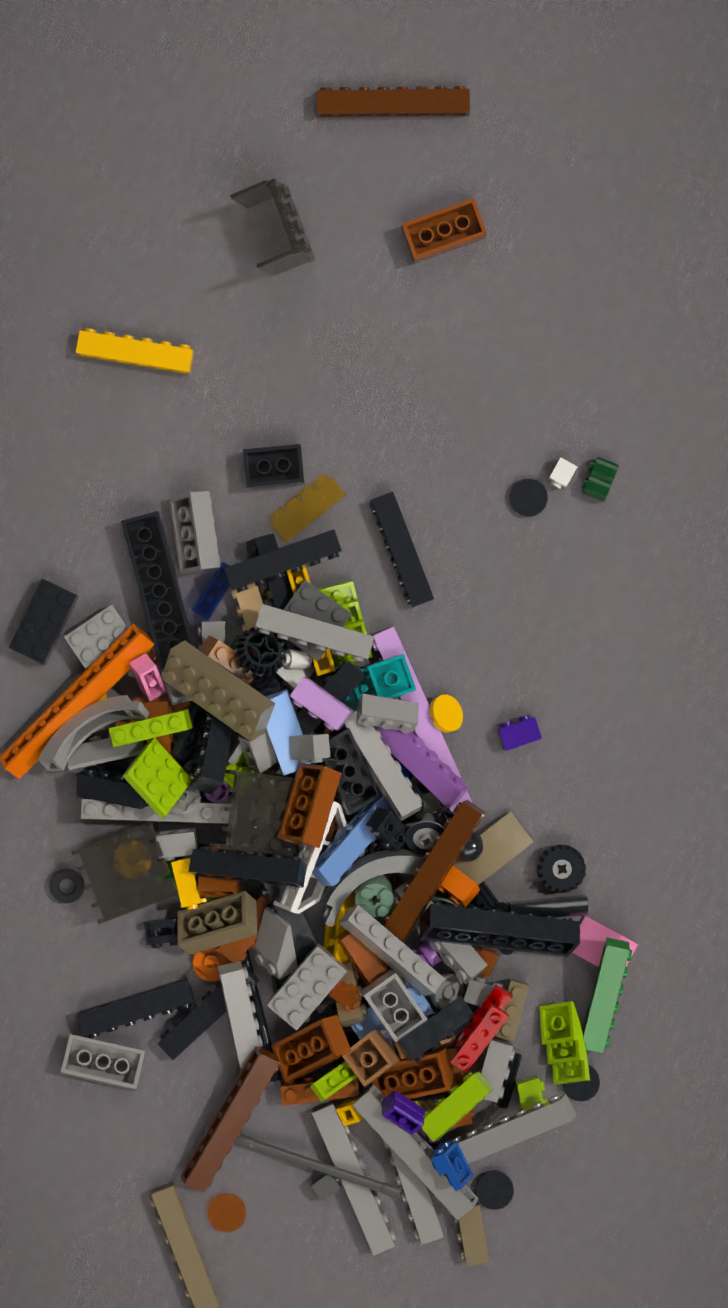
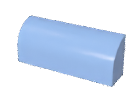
(281, 726)

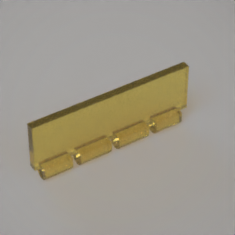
(306, 511)

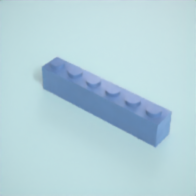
(347, 845)

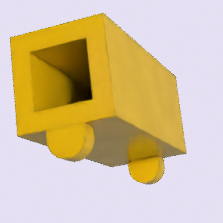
(186, 884)

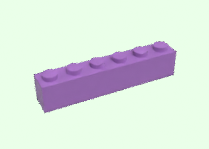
(425, 765)

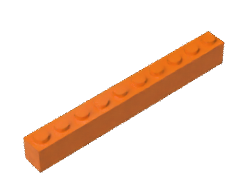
(82, 693)

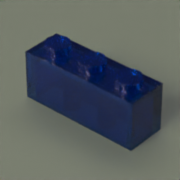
(213, 593)

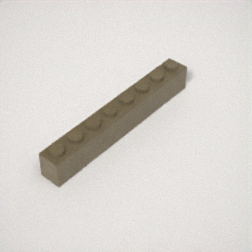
(185, 1247)

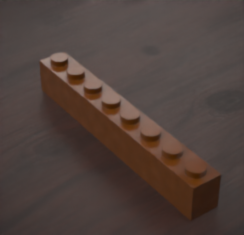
(393, 103)
(434, 870)
(230, 1119)

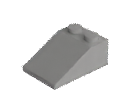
(275, 945)

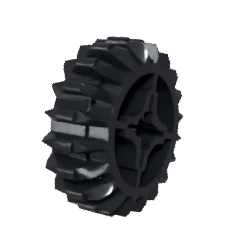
(270, 648)

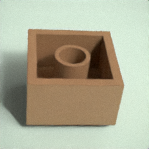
(371, 1057)

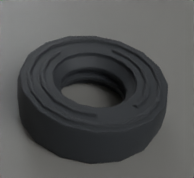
(67, 897)

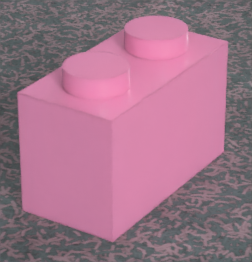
(147, 677)

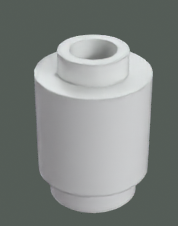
(297, 659)

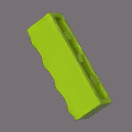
(150, 728)
(456, 1106)

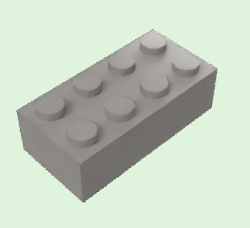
(194, 532)
(307, 986)

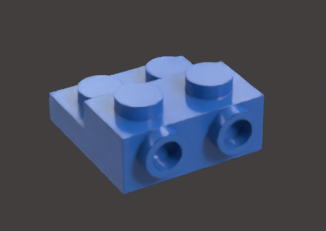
(451, 1161)

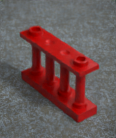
(480, 1032)

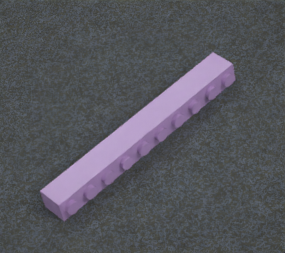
(390, 646)

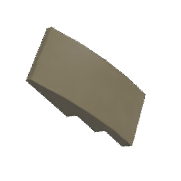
(501, 844)

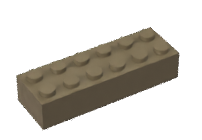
(217, 691)

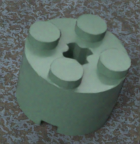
(375, 896)

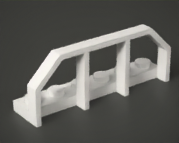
(292, 896)

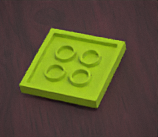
(157, 778)

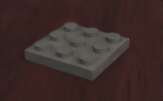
(316, 605)

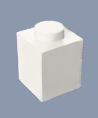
(562, 473)

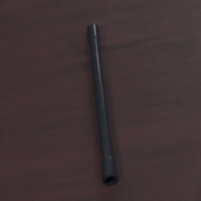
(263, 1029)

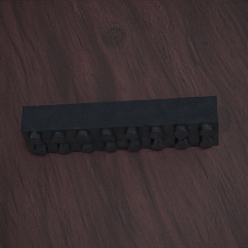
(157, 583)
(499, 930)

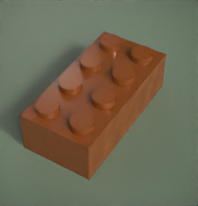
(444, 230)
(309, 805)
(311, 1048)
(420, 1078)

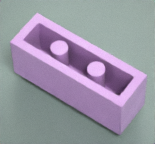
(320, 704)

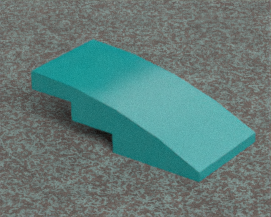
(384, 679)

